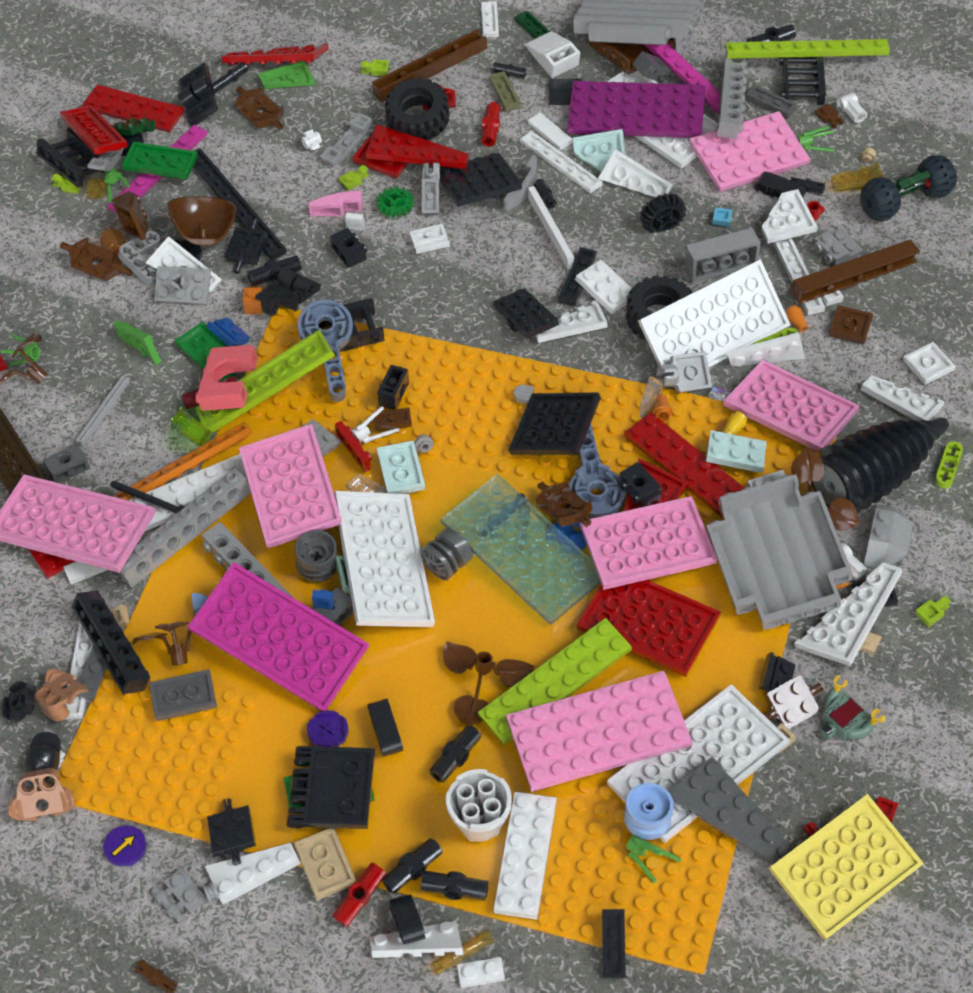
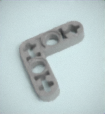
(135, 256)

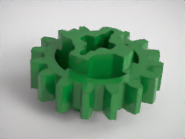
(395, 202)

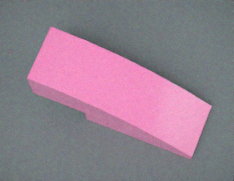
(336, 204)

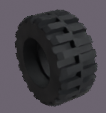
(417, 93)
(649, 293)

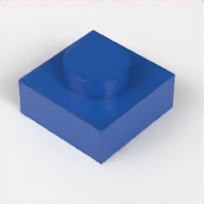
(323, 599)

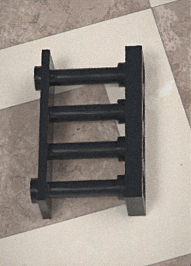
(818, 82)
(60, 161)
(358, 310)

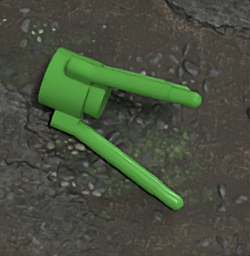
(807, 138)
(112, 177)
(31, 350)
(640, 847)

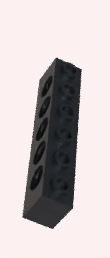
(110, 642)

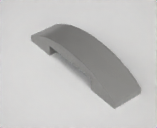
(355, 134)
(106, 161)
(517, 197)

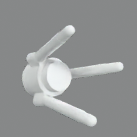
(362, 431)

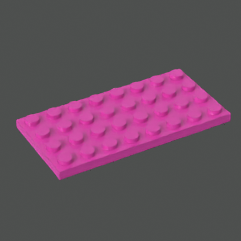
(278, 637)

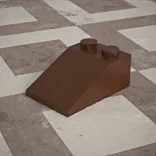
(131, 215)

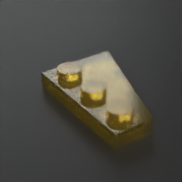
(855, 180)

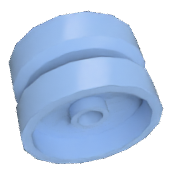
(648, 811)

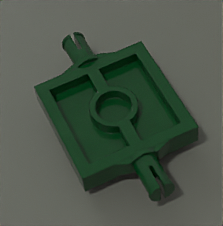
(134, 126)

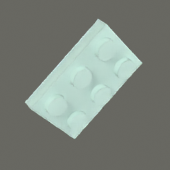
(736, 451)
(401, 468)

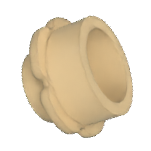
(868, 154)

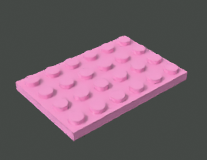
(761, 147)
(791, 405)
(290, 485)
(648, 542)

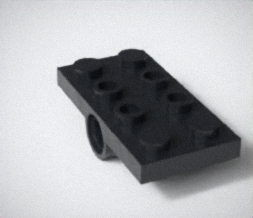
(197, 94)
(525, 313)

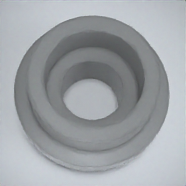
(421, 440)

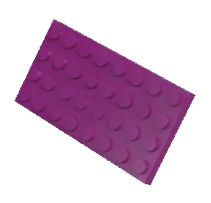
(637, 109)

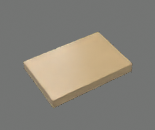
(324, 863)

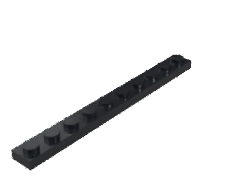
(244, 212)

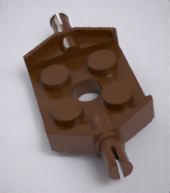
(254, 100)
(85, 253)
(563, 504)

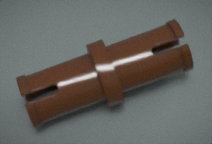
(156, 976)

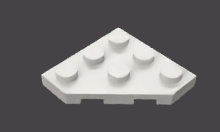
(788, 218)

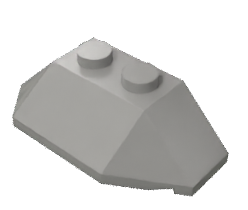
(888, 537)

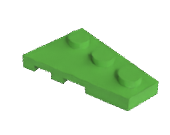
(287, 76)
(138, 339)

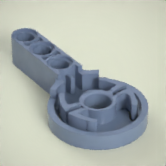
(324, 311)
(593, 476)

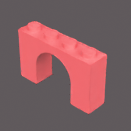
(220, 362)

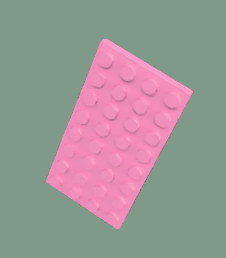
(73, 523)
(598, 731)

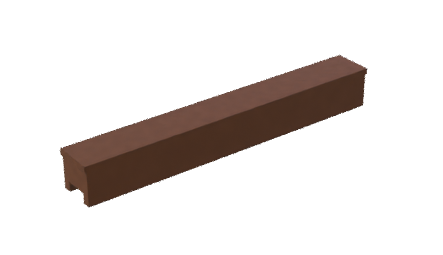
(432, 63)
(854, 271)

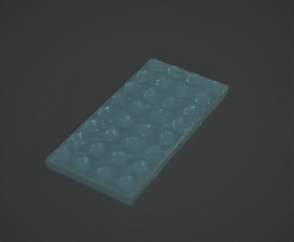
(524, 548)

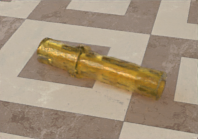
(469, 948)

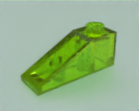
(191, 427)

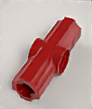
(491, 124)
(351, 906)

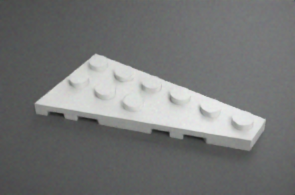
(846, 628)

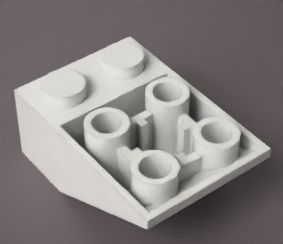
(554, 53)

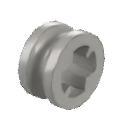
(210, 892)

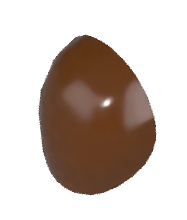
(202, 218)

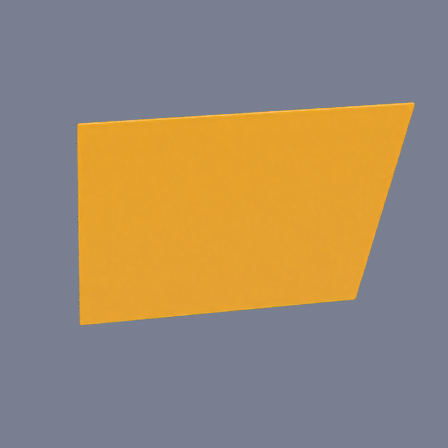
(462, 398)

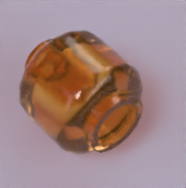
(112, 240)

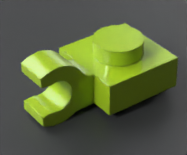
(378, 67)
(351, 179)
(65, 184)
(933, 612)

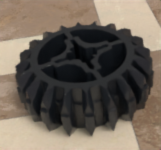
(663, 213)

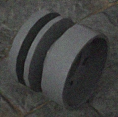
(446, 554)
(316, 556)

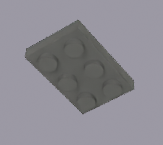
(183, 695)

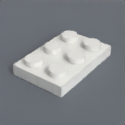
(604, 286)

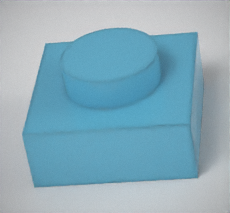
(722, 217)

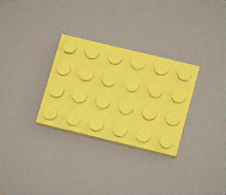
(845, 866)

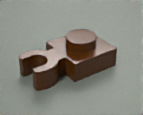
(829, 114)

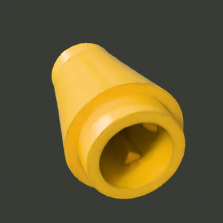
(735, 423)

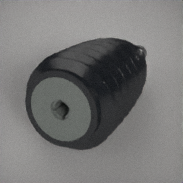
(876, 460)

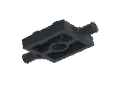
(246, 245)
(231, 831)

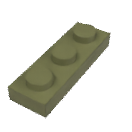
(504, 91)

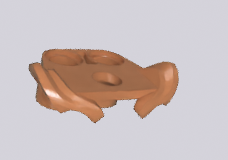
(53, 698)
(24, 806)

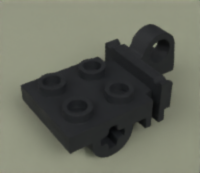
(287, 291)

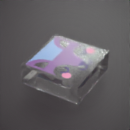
(719, 393)

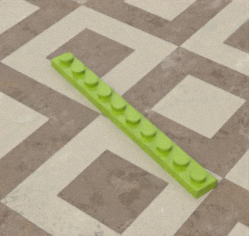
(814, 48)

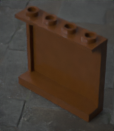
(623, 54)

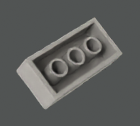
(721, 255)

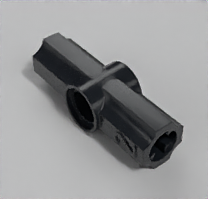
(774, 34)
(271, 270)
(455, 754)
(412, 865)
(454, 885)

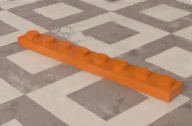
(189, 460)

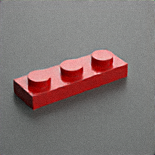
(353, 446)

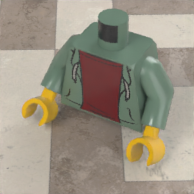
(845, 716)

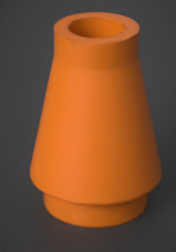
(796, 318)
(662, 408)

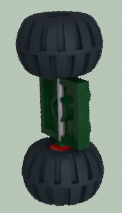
(933, 176)

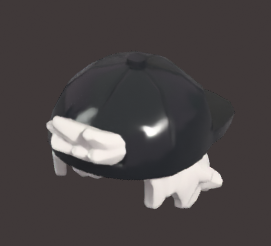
(44, 753)

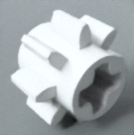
(311, 140)

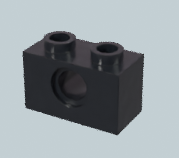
(348, 247)
(393, 387)
(636, 476)

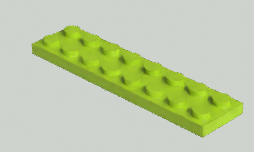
(273, 377)
(558, 676)

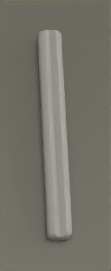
(102, 411)

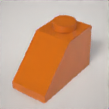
(250, 303)

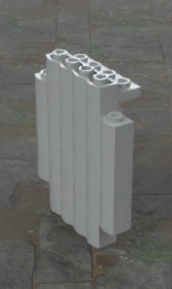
(639, 21)
(779, 552)

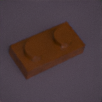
(392, 419)

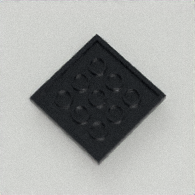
(481, 179)
(555, 424)

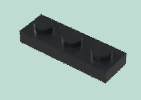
(614, 943)

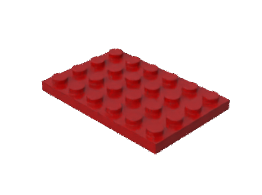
(654, 622)

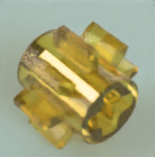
(96, 188)

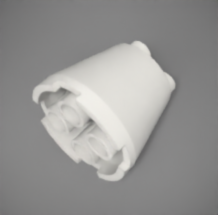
(479, 804)

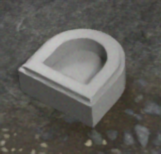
(523, 393)

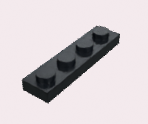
(572, 289)

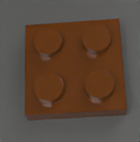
(851, 324)

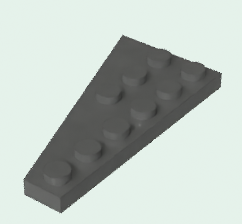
(724, 806)

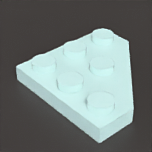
(598, 147)

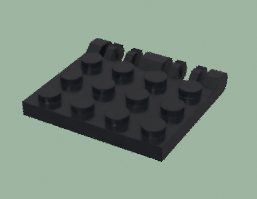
(333, 788)

